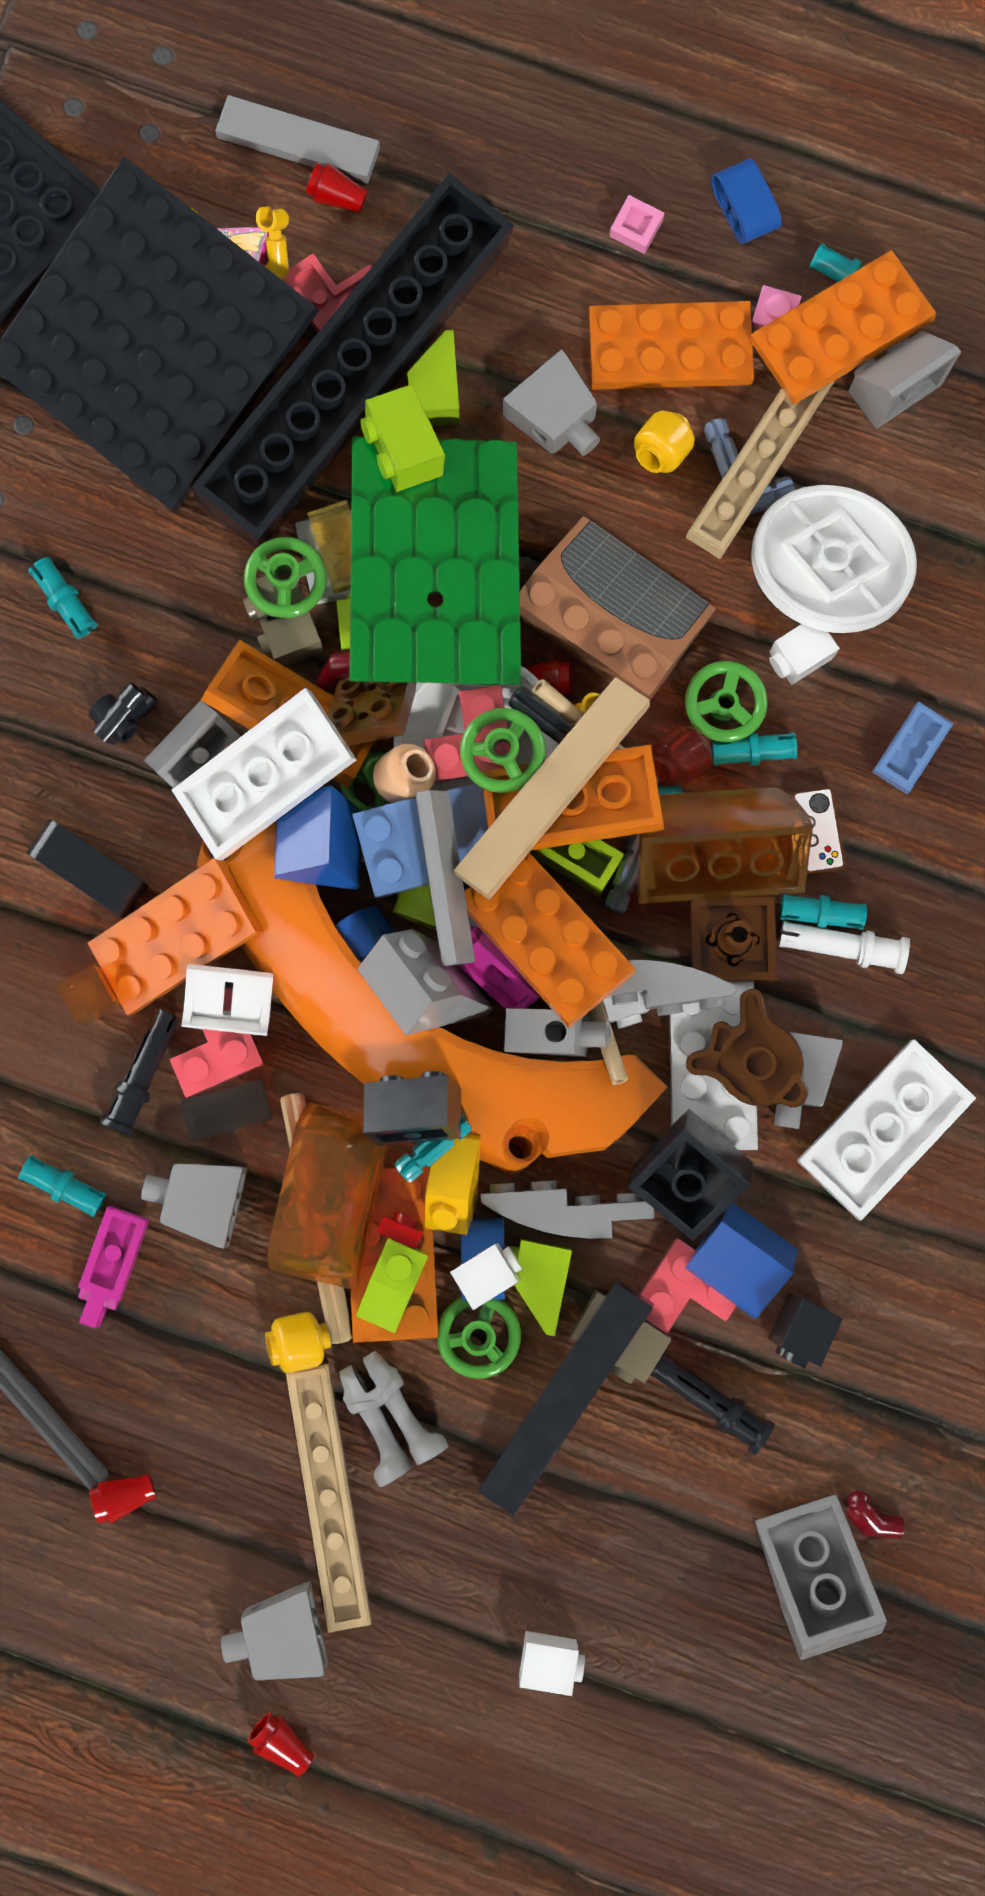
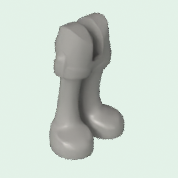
(359, 1400)

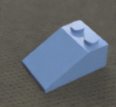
(394, 840)

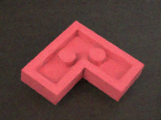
(316, 286)
(446, 749)
(218, 1060)
(673, 1286)

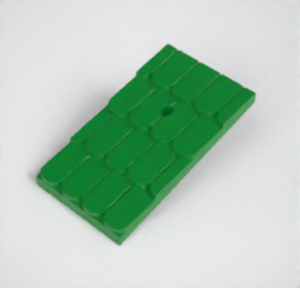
(443, 540)

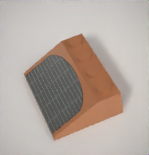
(612, 609)

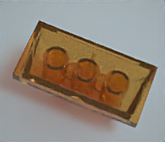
(725, 846)
(326, 1198)

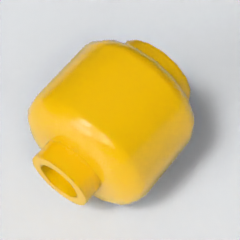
(663, 442)
(297, 1342)

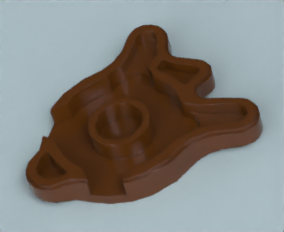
(755, 1059)

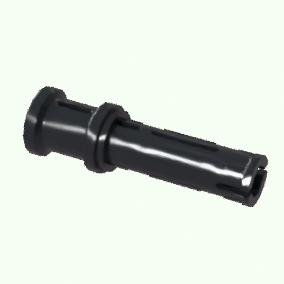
(132, 1091)
(733, 1417)

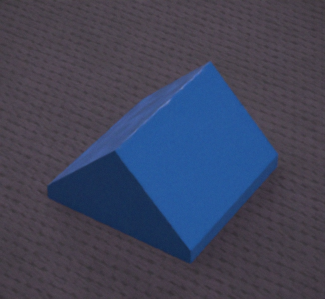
(319, 841)
(743, 1260)

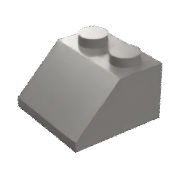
(902, 376)

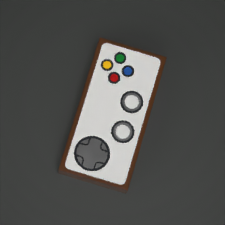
(826, 840)

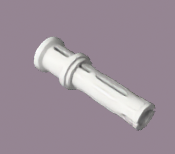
(864, 949)

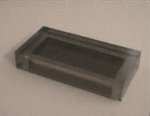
(227, 1110)

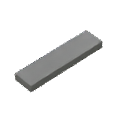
(297, 138)
(445, 886)

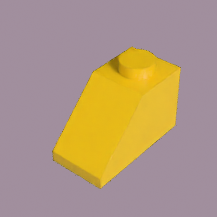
(454, 1187)

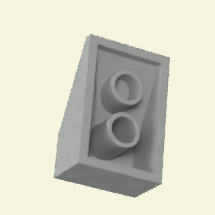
(415, 985)
(820, 1577)

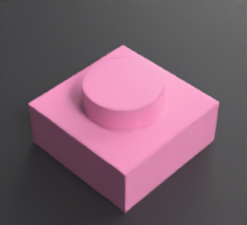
(636, 224)
(772, 305)

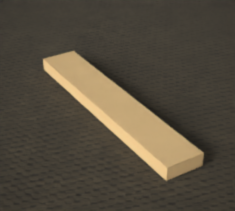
(752, 471)
(552, 788)
(329, 1498)

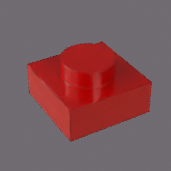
(401, 1229)

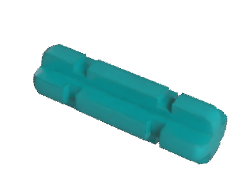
(426, 1154)

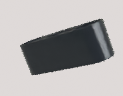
(87, 869)

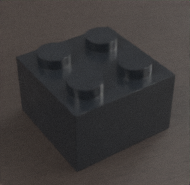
(691, 1174)

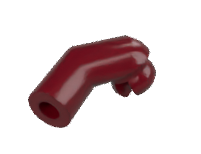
(335, 669)
(869, 1521)

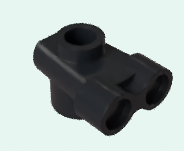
(118, 717)

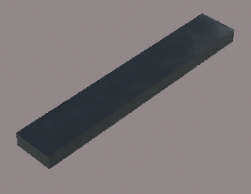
(565, 1397)

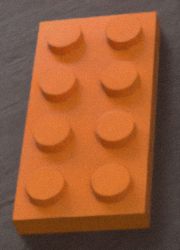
(843, 327)
(671, 345)
(255, 686)
(612, 804)
(182, 926)
(550, 941)
(421, 1314)

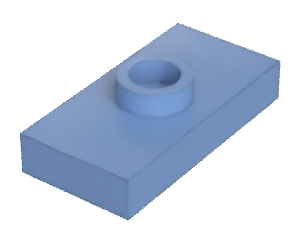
(912, 747)

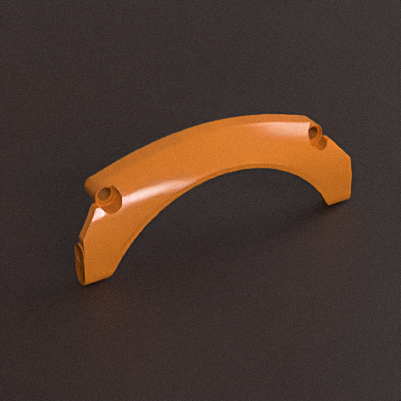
(503, 1096)

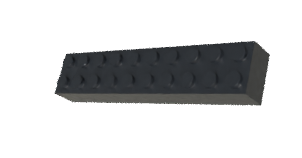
(353, 359)

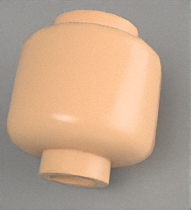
(404, 773)

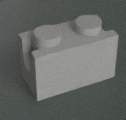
(191, 744)

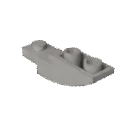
(670, 986)
(547, 1209)

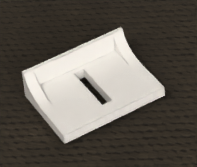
(206, 999)

